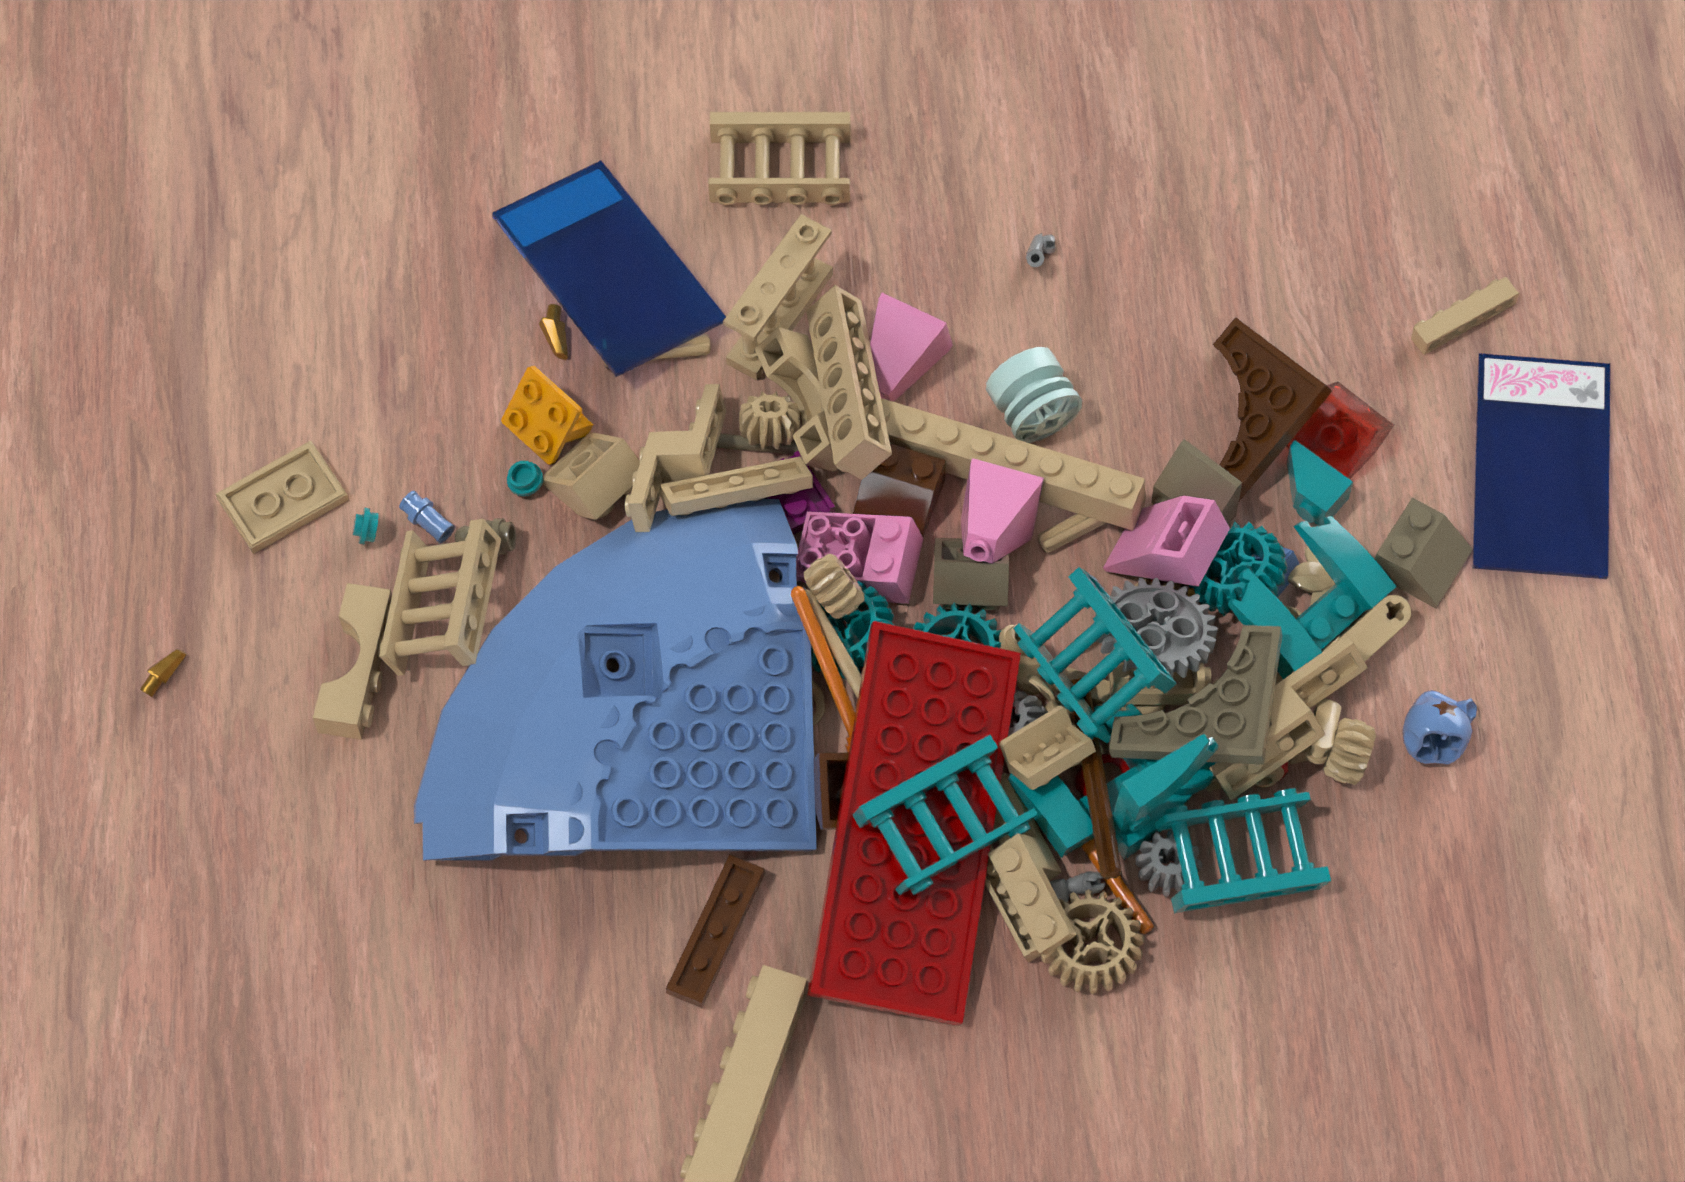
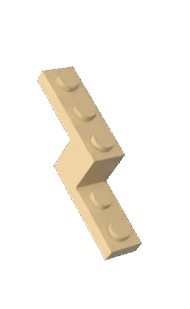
(675, 457)
(1291, 720)
(1025, 870)

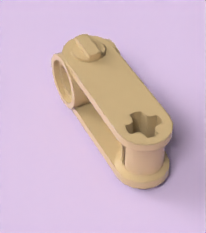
(1374, 627)

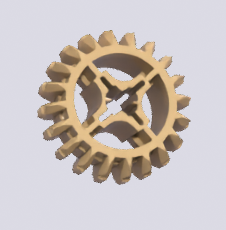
(1114, 960)

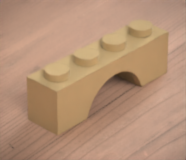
(791, 364)
(345, 703)

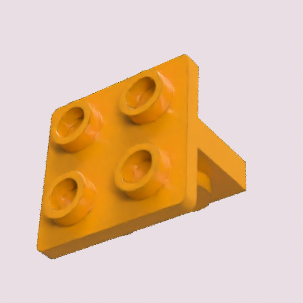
(544, 416)

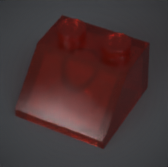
(1344, 431)

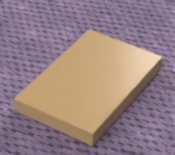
(282, 497)

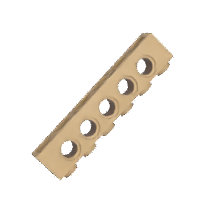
(848, 383)

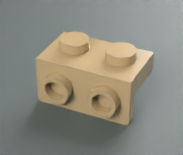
(1045, 748)

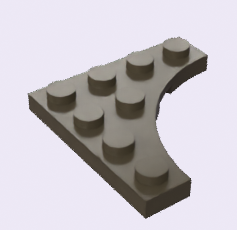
(1230, 711)

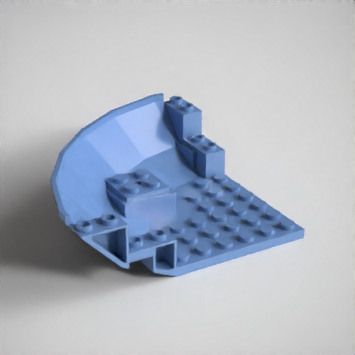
(675, 751)

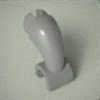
(1078, 884)

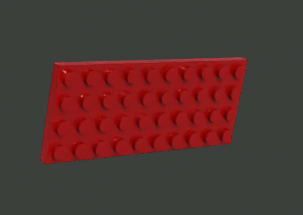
(914, 708)

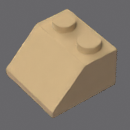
(593, 475)

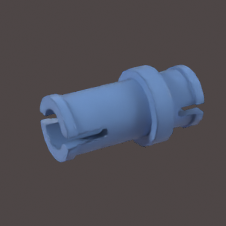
(421, 512)

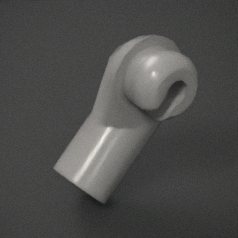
(1039, 246)

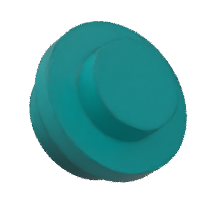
(524, 478)
(365, 526)

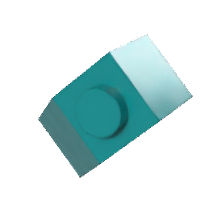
(1315, 485)

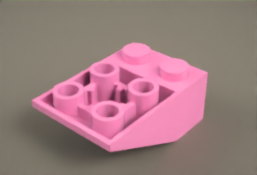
(1171, 541)
(873, 547)

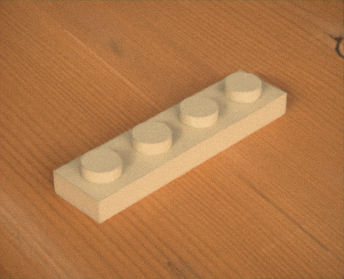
(736, 486)

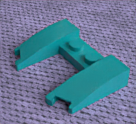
(1357, 588)
(1153, 790)
(1059, 813)

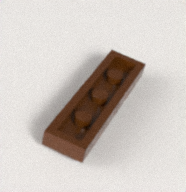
(715, 931)

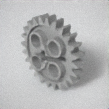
(1168, 622)

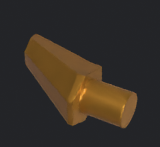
(555, 331)
(162, 671)

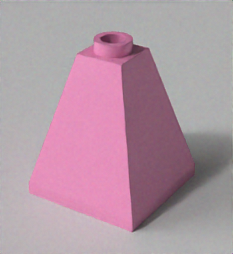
(905, 345)
(998, 510)

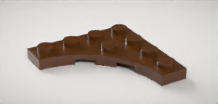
(1272, 403)

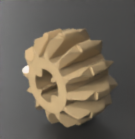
(769, 420)
(834, 586)
(1350, 751)

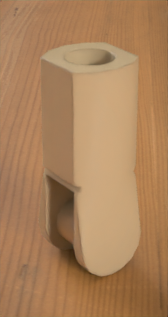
(1327, 714)

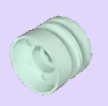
(1033, 394)

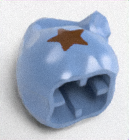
(1438, 728)

